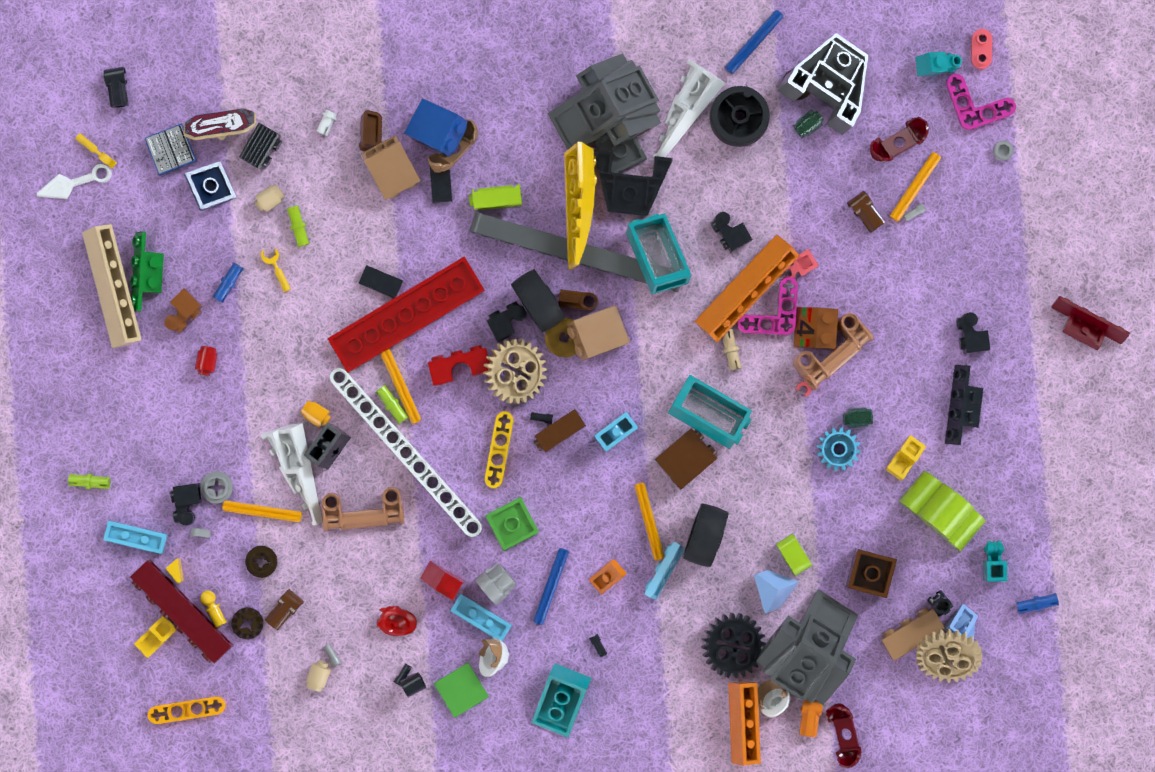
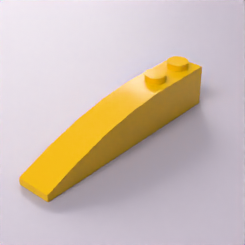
(579, 195)

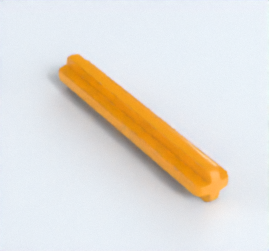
(915, 186)
(400, 386)
(262, 511)
(649, 521)

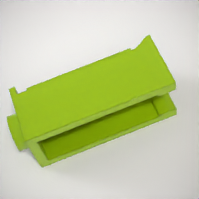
(496, 197)

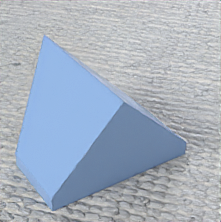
(773, 589)
(962, 620)

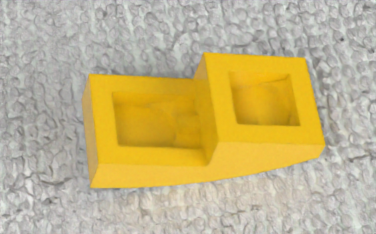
(905, 458)
(155, 637)

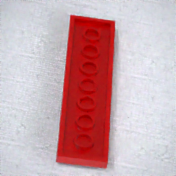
(406, 314)

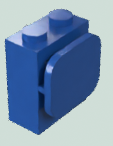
(436, 127)

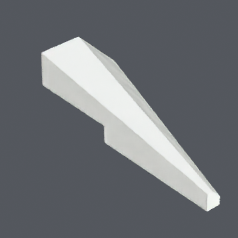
(697, 92)
(290, 447)

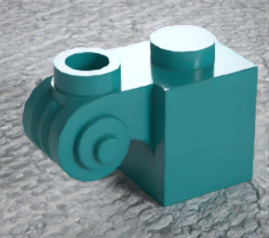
(937, 63)
(994, 567)

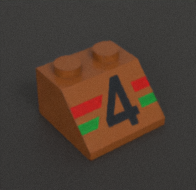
(816, 328)

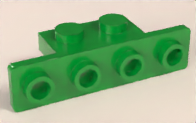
(146, 271)

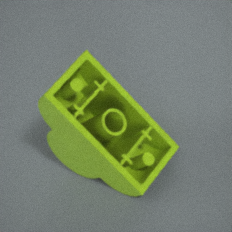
(943, 510)

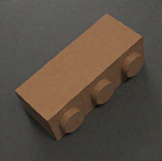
(908, 635)

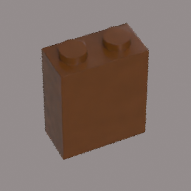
(559, 431)
(686, 458)

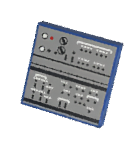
(170, 149)

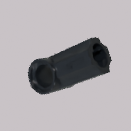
(116, 84)
(940, 603)
(413, 684)

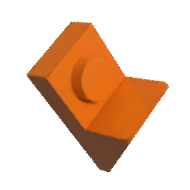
(607, 576)

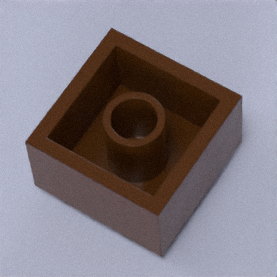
(871, 573)

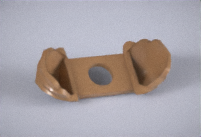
(442, 162)

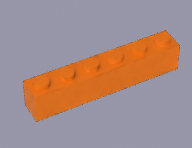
(746, 288)

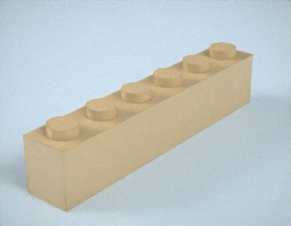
(111, 286)

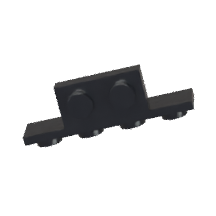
(964, 405)

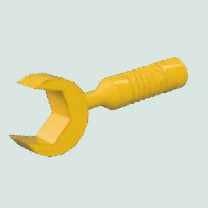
(93, 148)
(278, 272)

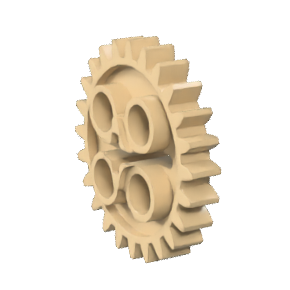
(508, 387)
(949, 655)

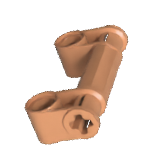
(838, 357)
(362, 518)

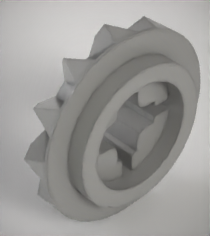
(210, 494)

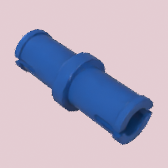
(228, 282)
(1037, 603)

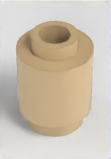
(269, 198)
(318, 675)

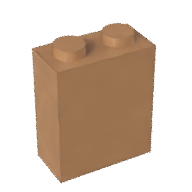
(390, 167)
(598, 333)

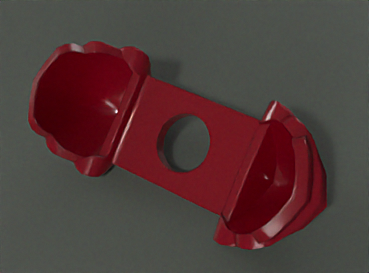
(914, 133)
(849, 750)

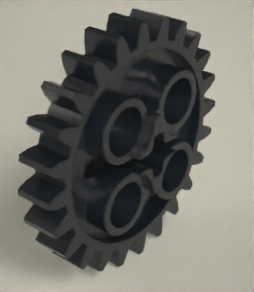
(737, 627)

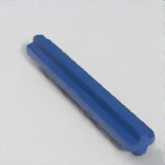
(754, 41)
(551, 585)

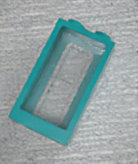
(658, 253)
(710, 412)

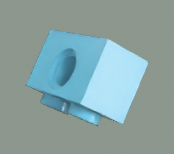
(616, 431)

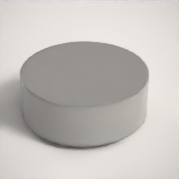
(1003, 150)
(200, 533)

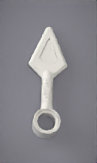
(62, 186)

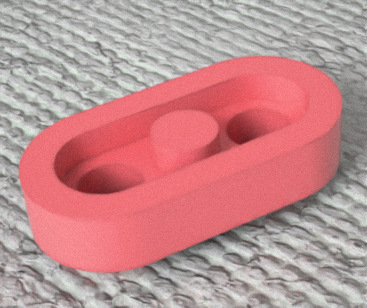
(981, 48)

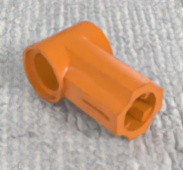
(810, 718)

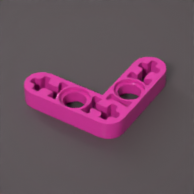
(970, 110)
(776, 320)

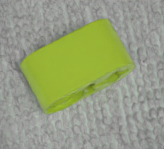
(793, 554)

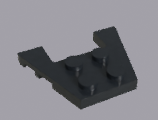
(630, 192)

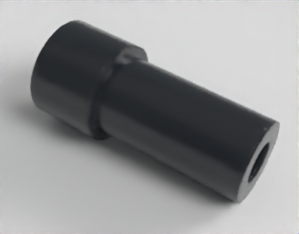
(547, 418)
(595, 640)
(403, 674)

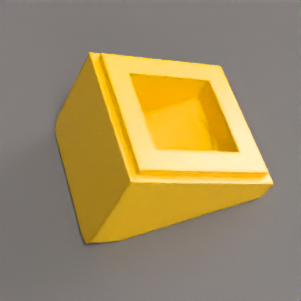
(175, 570)

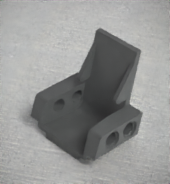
(612, 102)
(809, 653)

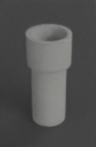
(919, 209)
(334, 660)

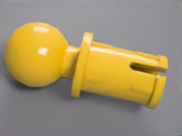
(208, 599)

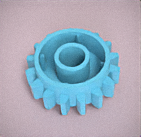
(848, 443)

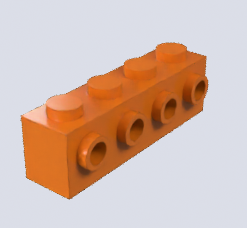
(744, 723)

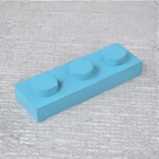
(135, 537)
(664, 570)
(481, 617)

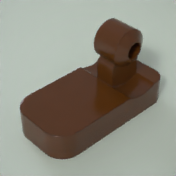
(370, 130)

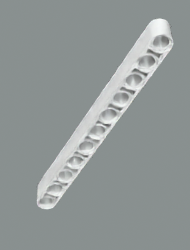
(397, 447)

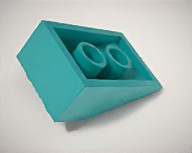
(561, 700)

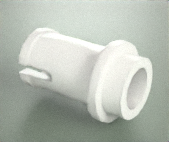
(326, 122)

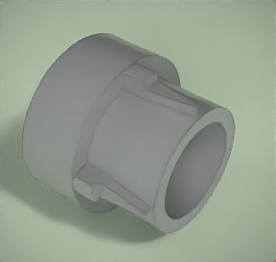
(496, 583)

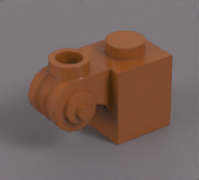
(187, 308)

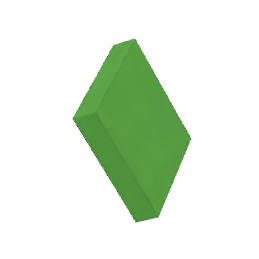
(512, 523)
(461, 689)

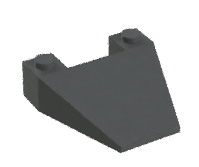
(833, 75)

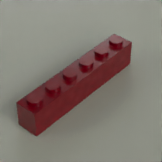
(181, 611)

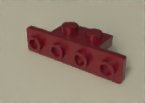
(1087, 326)

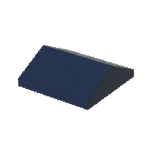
(210, 186)

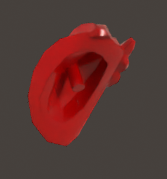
(396, 621)

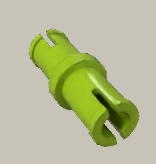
(298, 226)
(391, 404)
(89, 481)

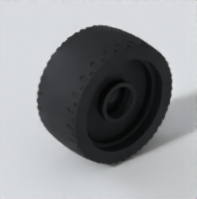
(739, 132)
(538, 300)
(706, 535)

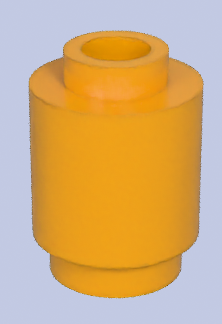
(315, 414)

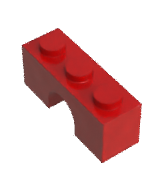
(441, 368)

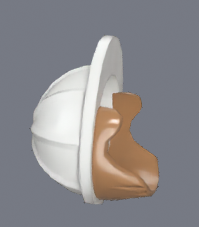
(492, 656)
(772, 699)

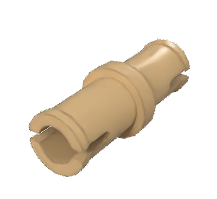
(731, 351)

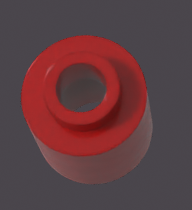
(206, 360)

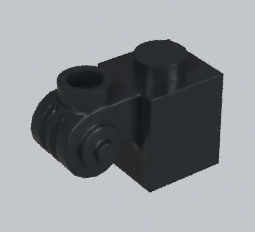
(732, 236)
(501, 322)
(972, 340)
(184, 497)

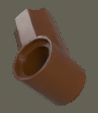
(865, 211)
(576, 299)
(286, 607)

